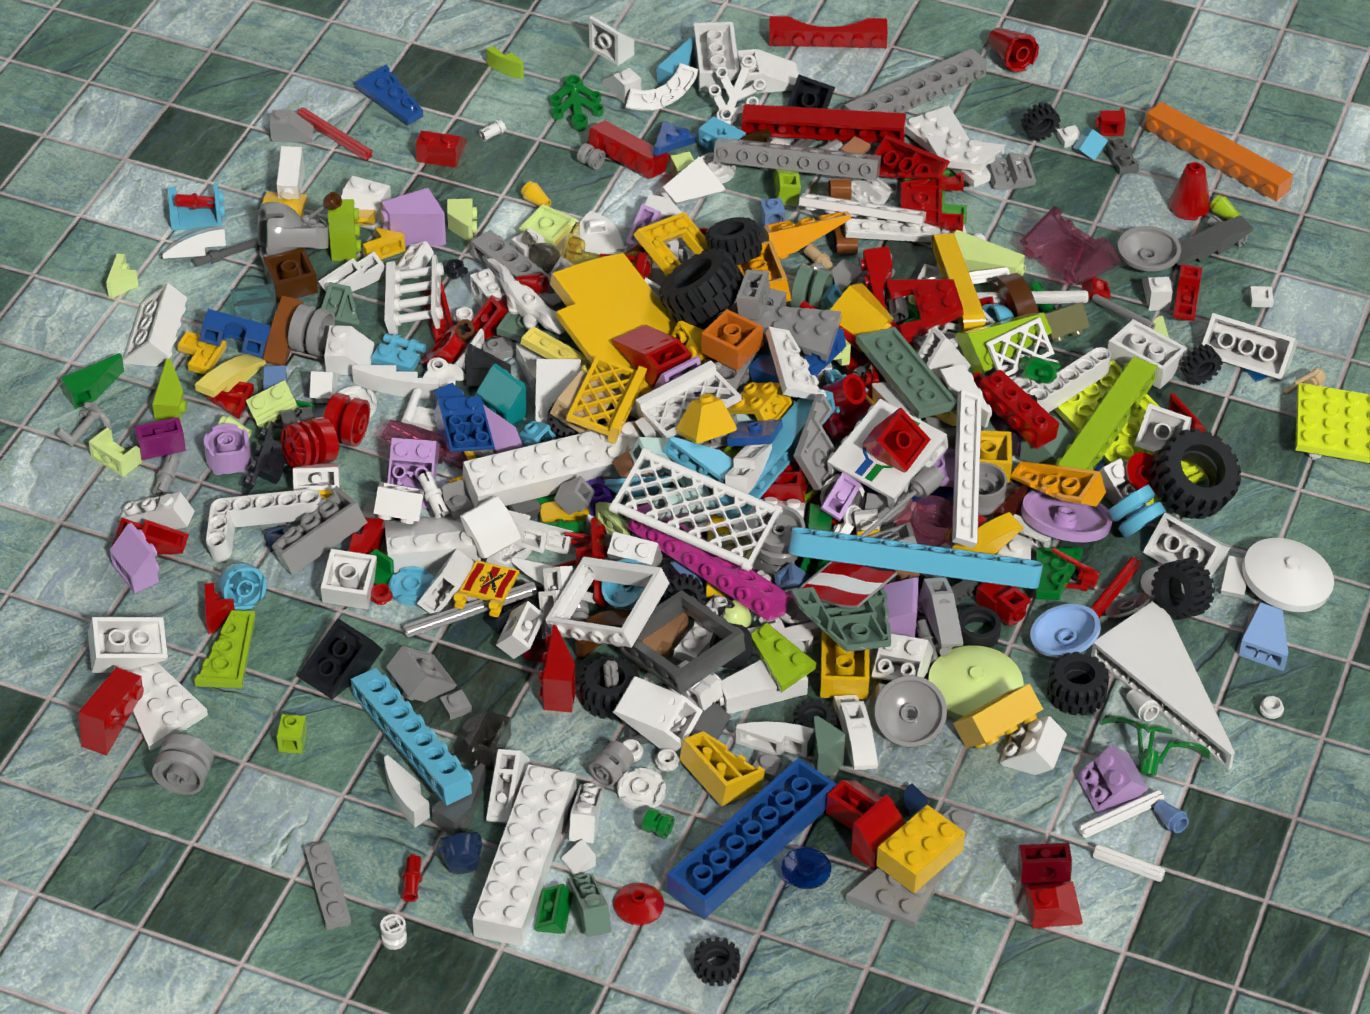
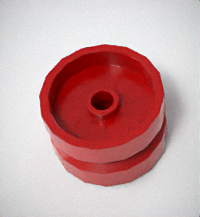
(348, 417)

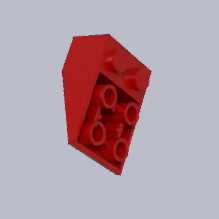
(652, 350)
(558, 675)

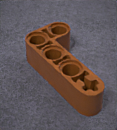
(842, 189)

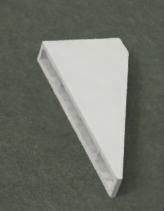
(1151, 657)

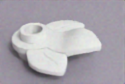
(447, 373)

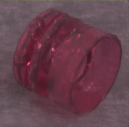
(932, 521)

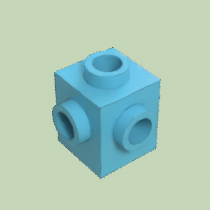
(536, 433)

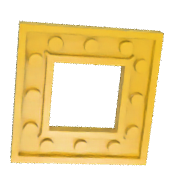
(655, 236)

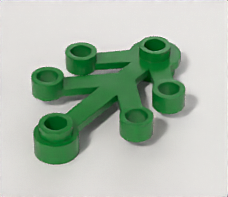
(574, 85)

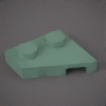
(340, 301)

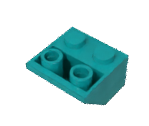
(504, 395)

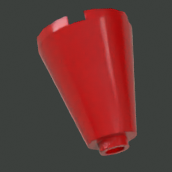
(1014, 48)
(1191, 193)

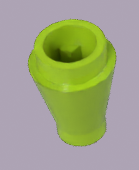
(1222, 207)

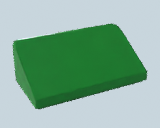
(554, 909)

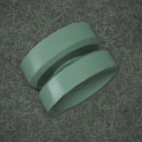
(811, 286)

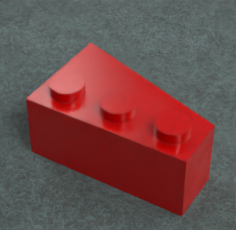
(789, 484)

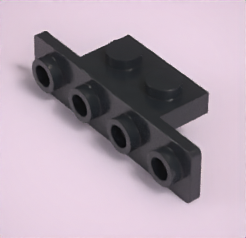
(267, 460)

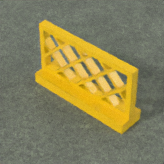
(622, 407)

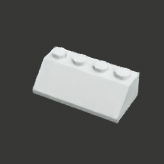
(714, 49)
(156, 327)
(1250, 346)

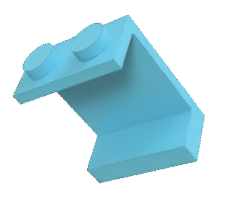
(201, 217)

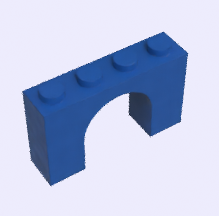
(764, 370)

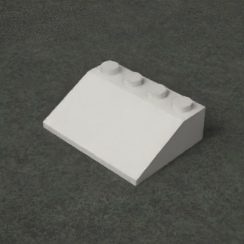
(427, 542)

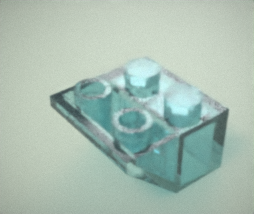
(255, 303)

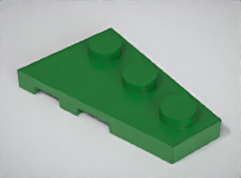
(1055, 572)

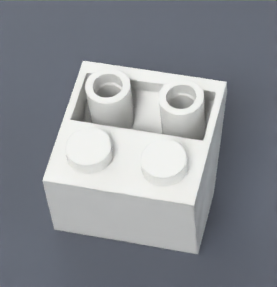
(903, 658)
(1034, 746)

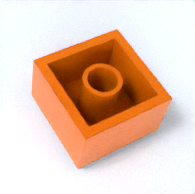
(732, 339)

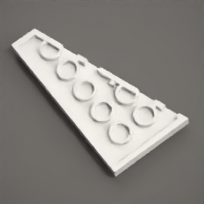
(943, 123)
(164, 707)

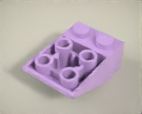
(410, 459)

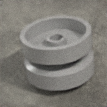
(310, 329)
(777, 543)
(183, 764)

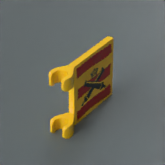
(487, 583)

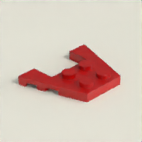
(927, 197)
(935, 299)

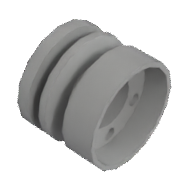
(991, 489)

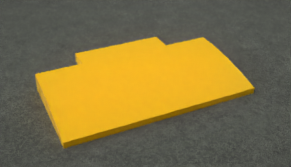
(604, 302)

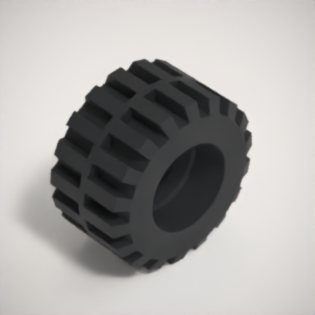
(736, 236)
(1196, 586)
(1076, 697)
(603, 700)

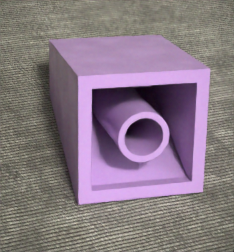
(416, 217)
(902, 606)

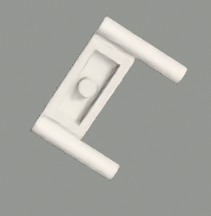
(418, 415)

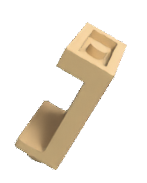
(567, 397)

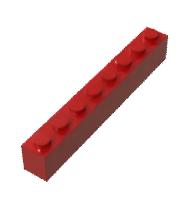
(823, 123)

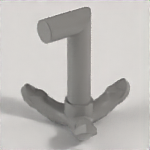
(91, 415)

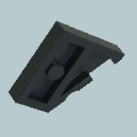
(479, 364)

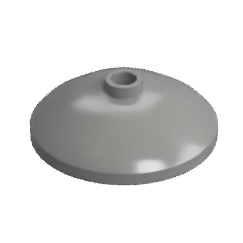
(1149, 248)
(914, 695)

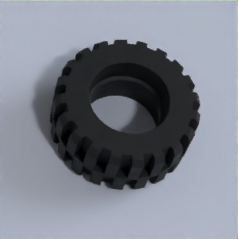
(701, 287)
(1212, 457)

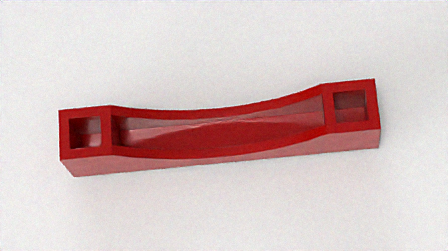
(863, 34)
(878, 268)

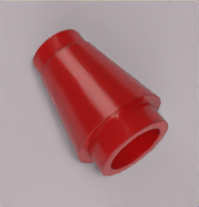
(537, 282)

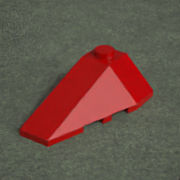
(908, 161)

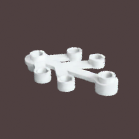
(736, 94)

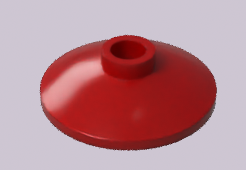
(1139, 470)
(639, 911)

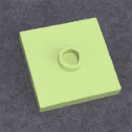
(549, 223)

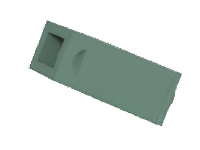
(590, 905)

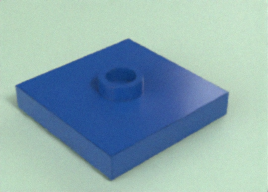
(755, 432)

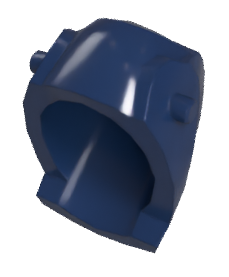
(461, 852)

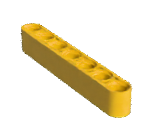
(954, 267)

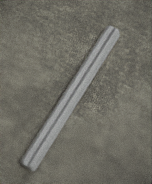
(471, 609)

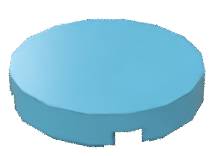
(410, 585)

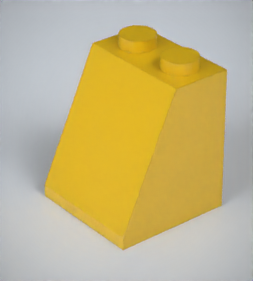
(861, 311)

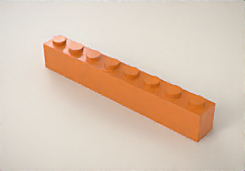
(1218, 151)

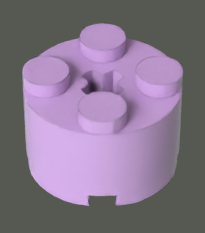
(227, 449)

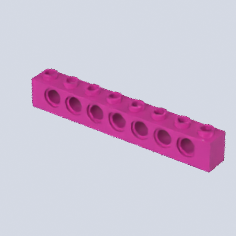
(744, 586)

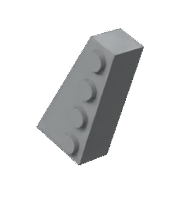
(319, 531)

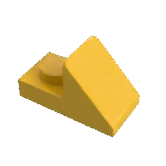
(385, 244)

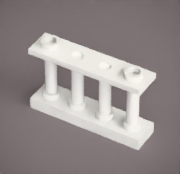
(394, 290)

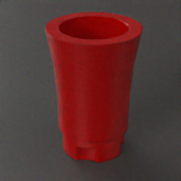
(847, 391)

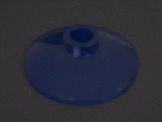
(806, 868)

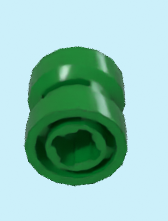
(658, 823)

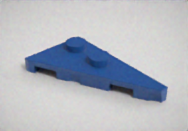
(672, 138)

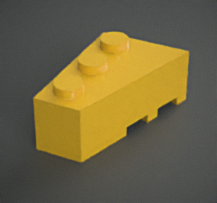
(719, 770)

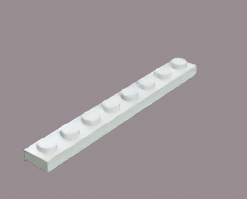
(967, 469)

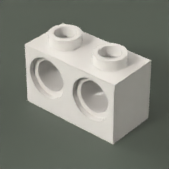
(484, 285)

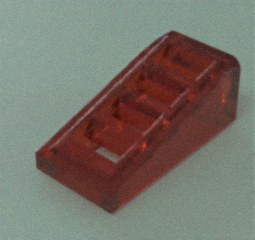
(1013, 503)

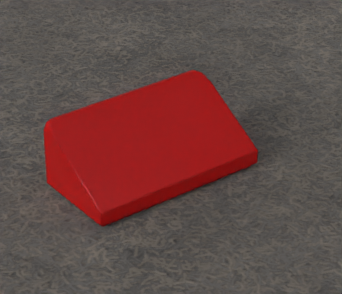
(1178, 406)

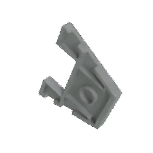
(815, 445)

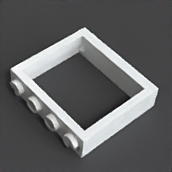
(615, 572)

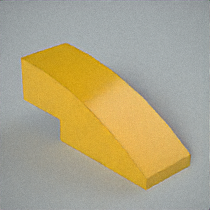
(994, 534)

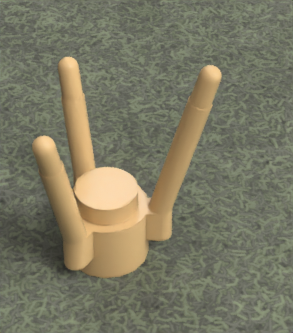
(1315, 377)

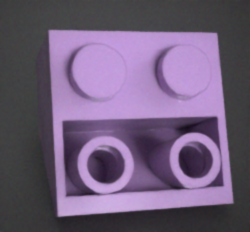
(135, 559)
(1111, 780)

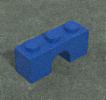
(221, 326)

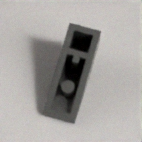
(459, 815)

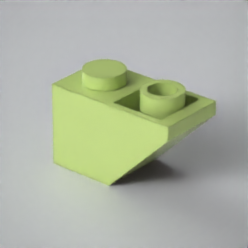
(461, 217)

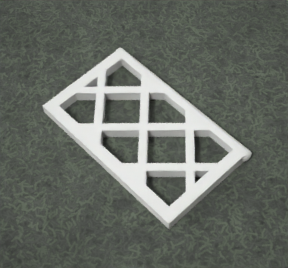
(1005, 338)

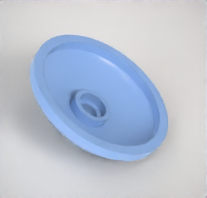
(1065, 630)

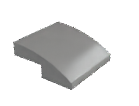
(1011, 172)

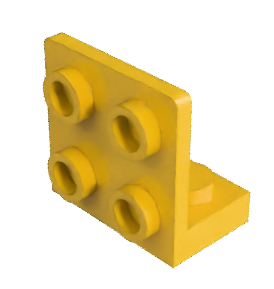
(763, 400)

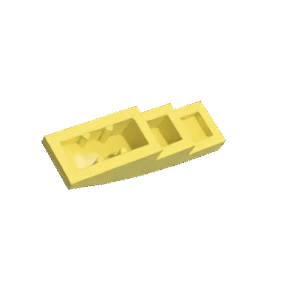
(229, 374)

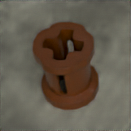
(468, 335)

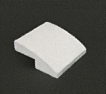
(871, 191)
(490, 527)

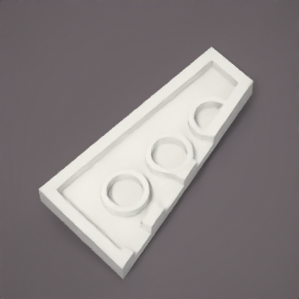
(790, 366)

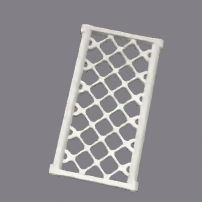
(694, 535)

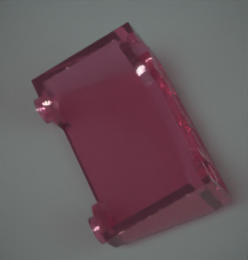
(1068, 249)

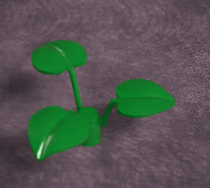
(1149, 759)

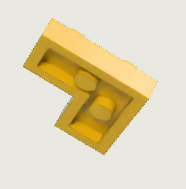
(204, 354)

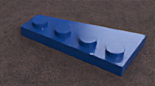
(388, 93)

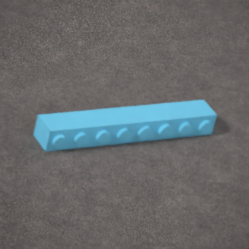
(782, 451)

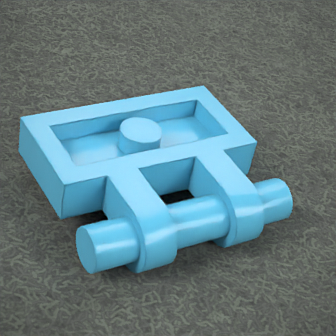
(390, 354)

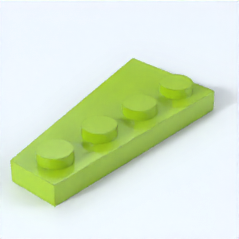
(230, 653)

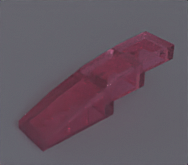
(408, 431)

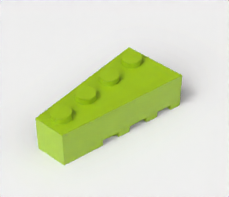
(974, 340)

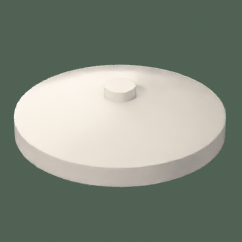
(1288, 574)

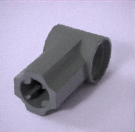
(897, 307)

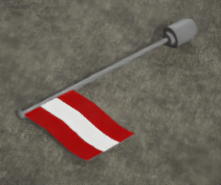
(854, 584)

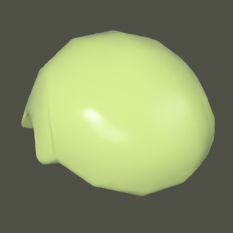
(738, 614)

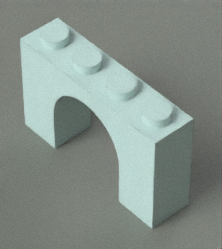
(657, 446)

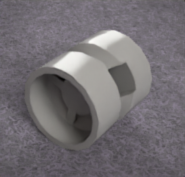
(611, 763)

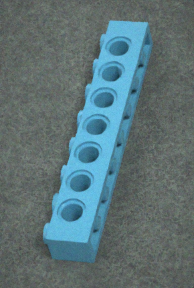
(412, 736)

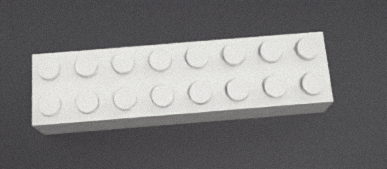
(543, 467)
(524, 855)

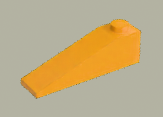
(791, 236)
(1062, 483)

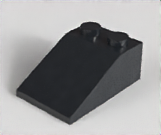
(338, 659)

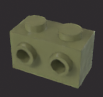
(1067, 320)

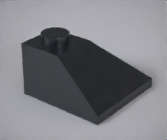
(810, 93)

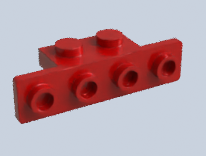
(596, 550)

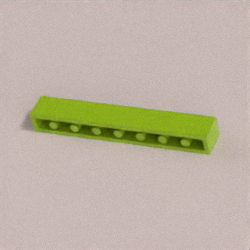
(1110, 415)

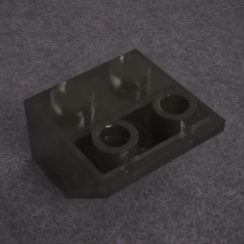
(482, 738)

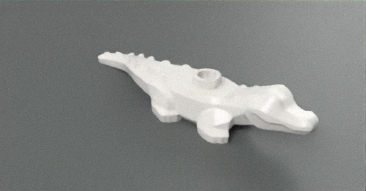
(526, 302)

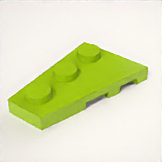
(781, 656)

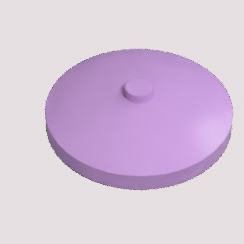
(1065, 519)

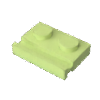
(269, 403)

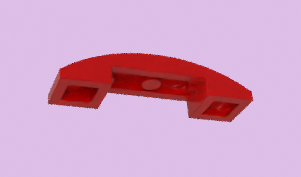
(1187, 292)

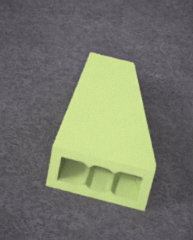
(985, 255)

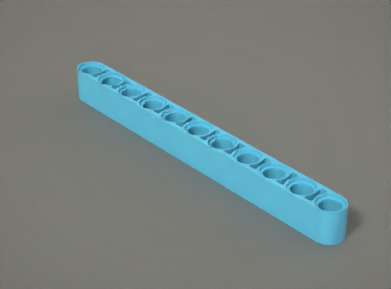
(915, 557)

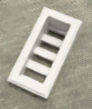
(1029, 535)

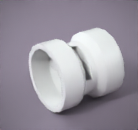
(393, 931)

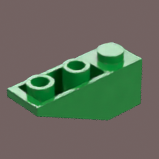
(91, 381)

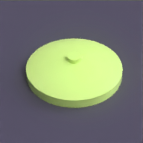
(973, 678)

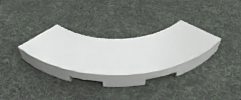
(665, 95)

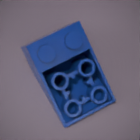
(463, 424)

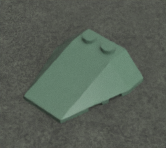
(849, 627)

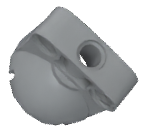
(284, 230)

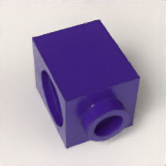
(601, 494)

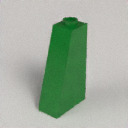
(817, 520)

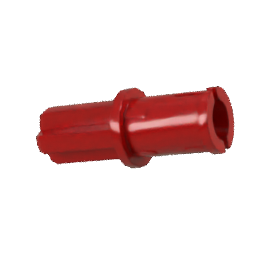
(193, 201)
(412, 878)

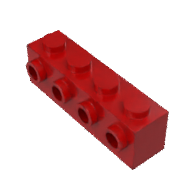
(627, 149)
(1019, 409)

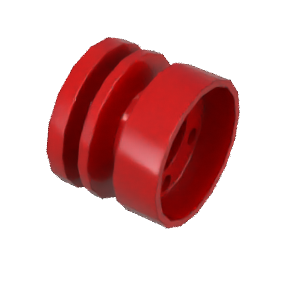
(310, 442)

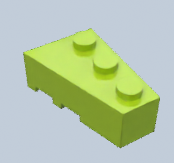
(344, 231)

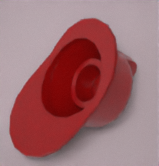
(447, 348)

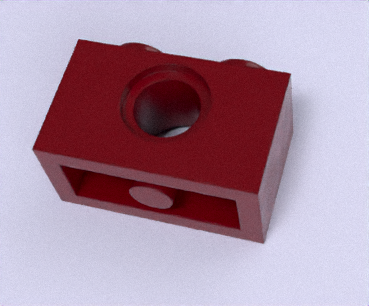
(1044, 863)

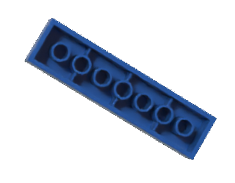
(750, 839)

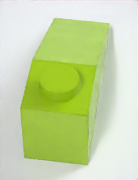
(169, 396)

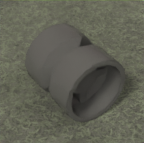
(290, 417)

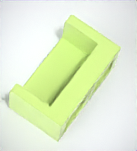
(113, 455)

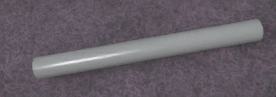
(1122, 311)

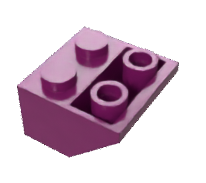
(160, 438)

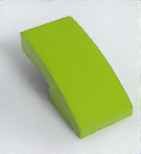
(506, 64)

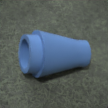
(1172, 817)

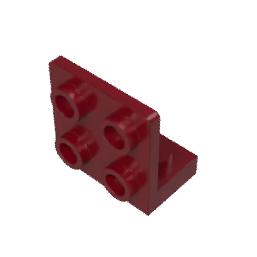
(843, 423)

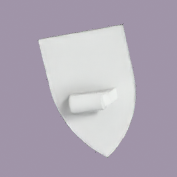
(600, 234)

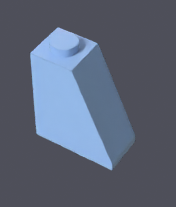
(1266, 638)

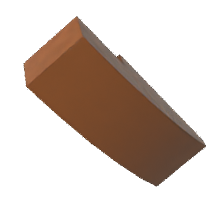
(277, 345)

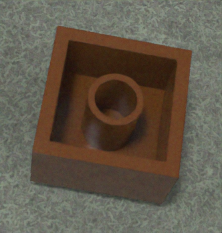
(290, 274)

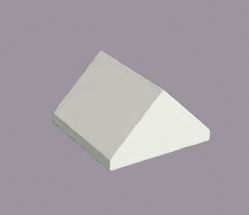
(1159, 427)

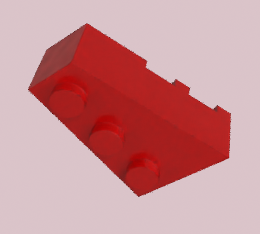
(109, 710)

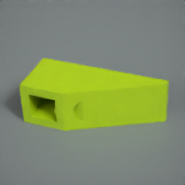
(787, 186)

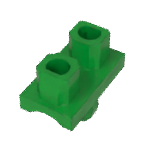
(1039, 369)

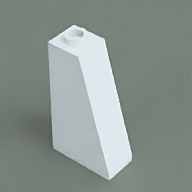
(756, 688)

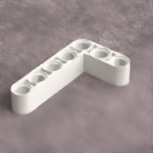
(1069, 380)
(254, 510)

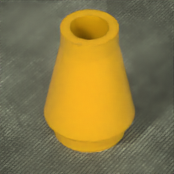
(533, 193)

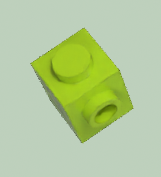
(292, 733)

